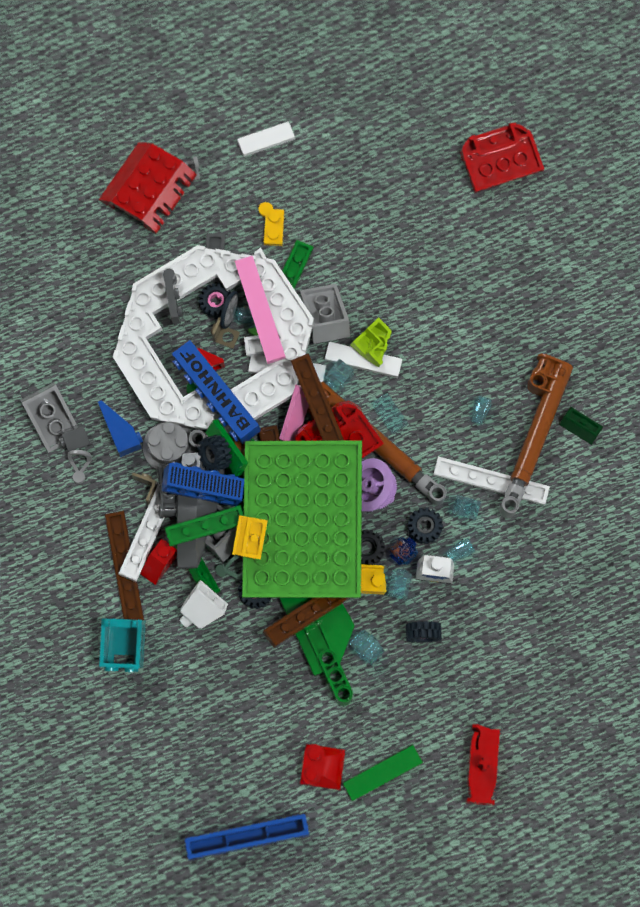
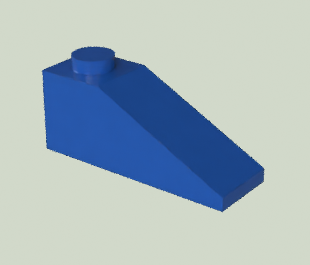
(121, 431)

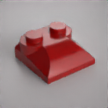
(322, 767)

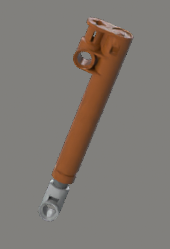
(553, 384)
(396, 458)

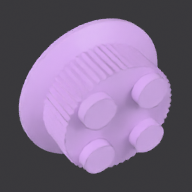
(377, 485)

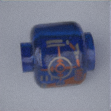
(403, 550)

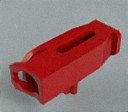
(483, 765)

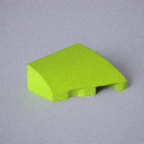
(373, 342)

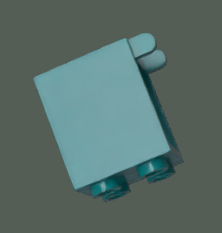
(122, 638)

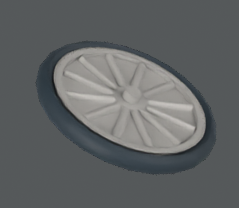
(229, 309)

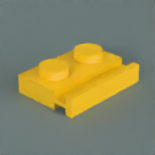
(250, 537)
(373, 579)

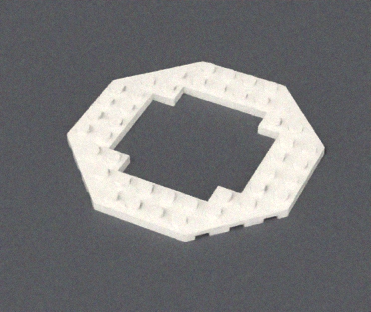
(193, 270)

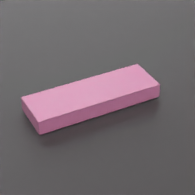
(295, 415)

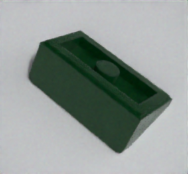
(581, 425)

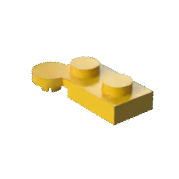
(273, 224)

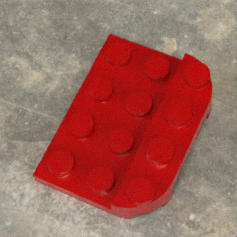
(500, 156)
(352, 425)

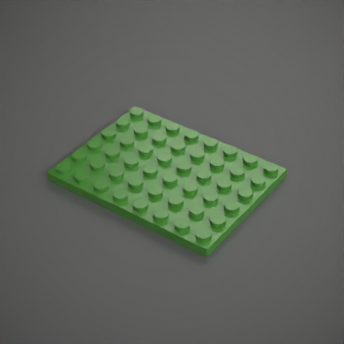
(313, 518)

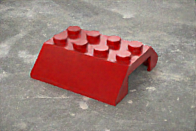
(148, 184)

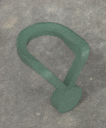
(223, 570)

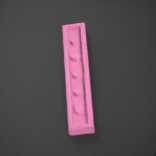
(260, 309)

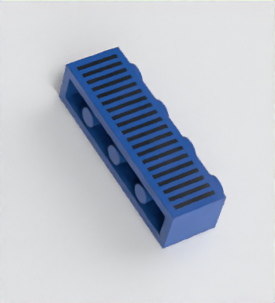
(202, 484)

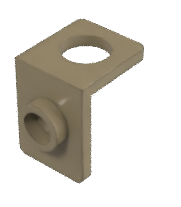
(217, 334)
(147, 479)

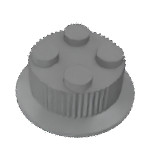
(166, 443)

